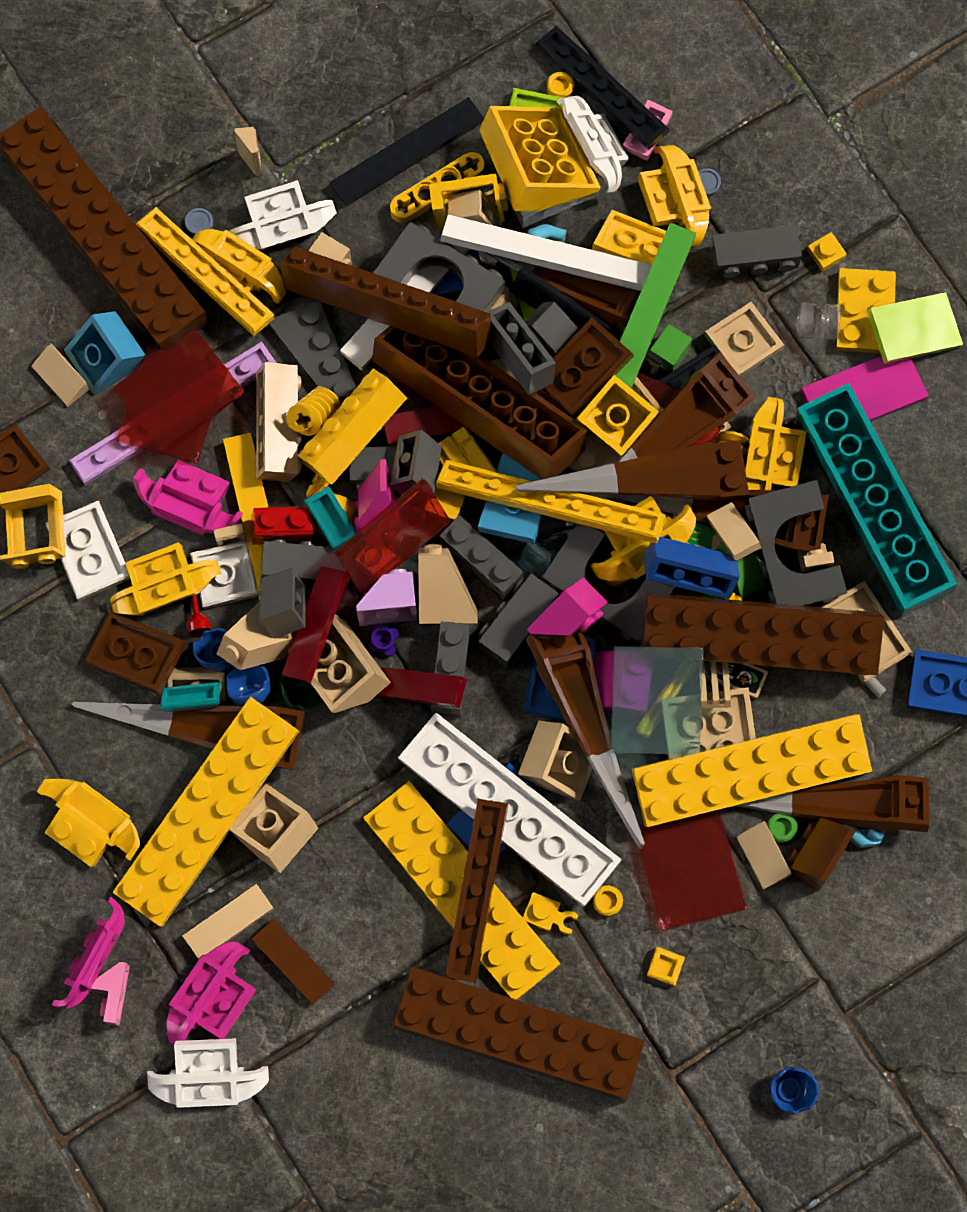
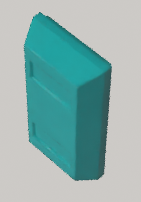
(330, 517)
(190, 697)

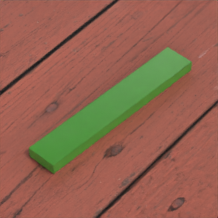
(654, 298)

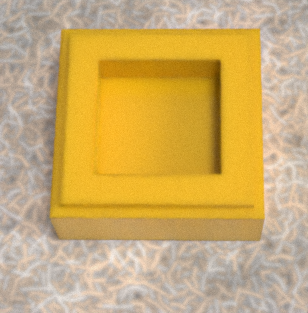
(665, 966)

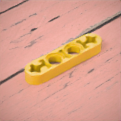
(423, 206)

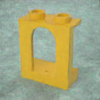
(439, 203)
(14, 503)

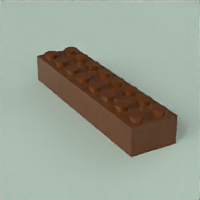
(484, 401)
(765, 633)
(519, 1034)

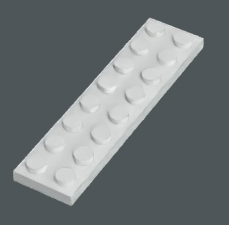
(532, 824)

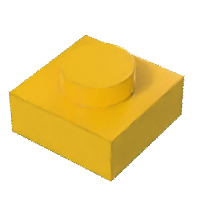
(826, 252)

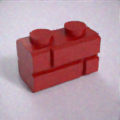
(281, 523)

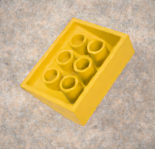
(537, 156)

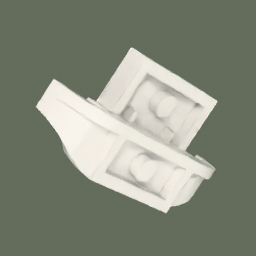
(596, 140)
(282, 216)
(207, 1075)

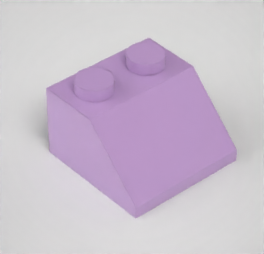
(389, 600)

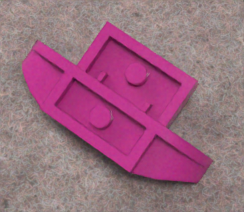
(187, 498)
(98, 947)
(210, 995)

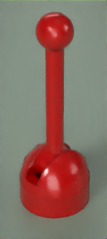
(198, 622)

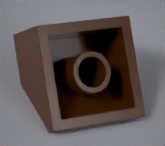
(820, 853)

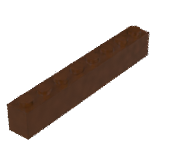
(387, 301)

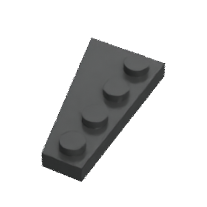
(313, 345)

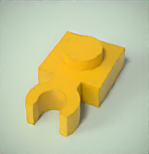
(544, 913)

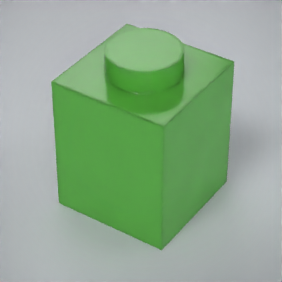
(672, 347)

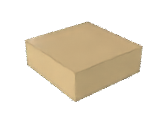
(230, 534)

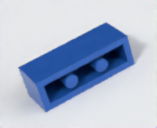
(691, 567)

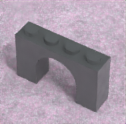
(419, 249)
(769, 514)
(573, 564)

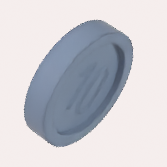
(710, 180)
(198, 220)

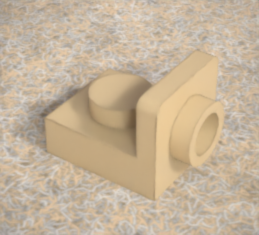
(815, 559)

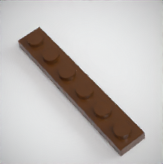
(476, 890)

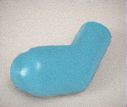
(866, 837)

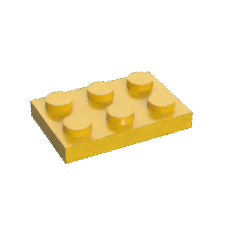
(629, 238)
(856, 295)

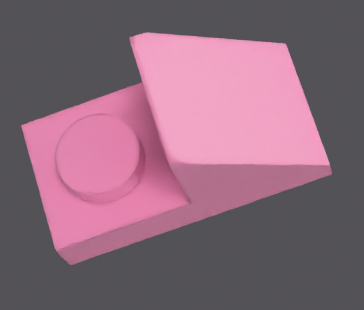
(114, 984)

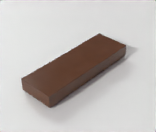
(293, 961)

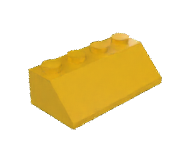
(352, 426)

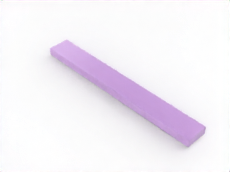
(110, 453)

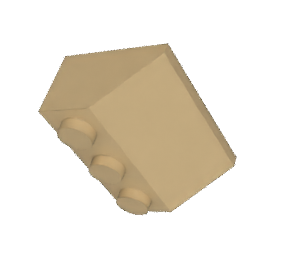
(346, 670)

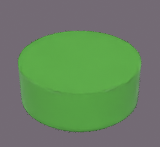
(782, 827)

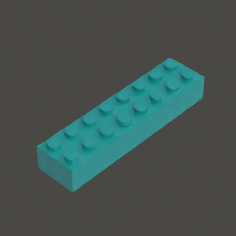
(876, 499)

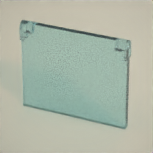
(656, 700)

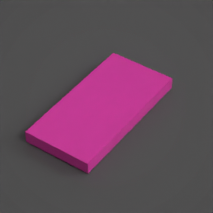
(877, 385)

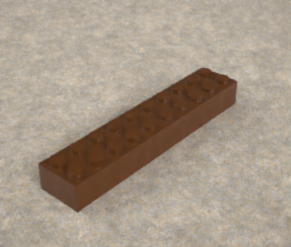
(101, 230)

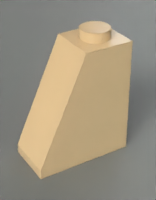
(442, 589)
(251, 645)

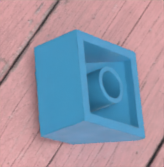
(104, 351)

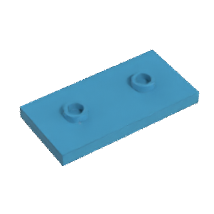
(507, 520)

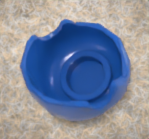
(206, 650)
(247, 683)
(794, 1090)

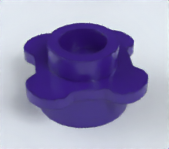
(383, 632)

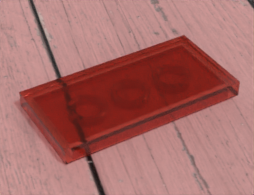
(392, 536)

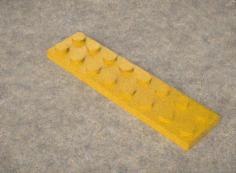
(751, 770)
(206, 811)
(437, 866)

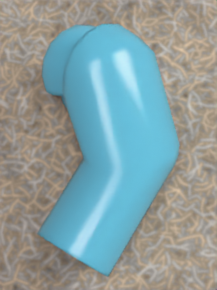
(548, 232)

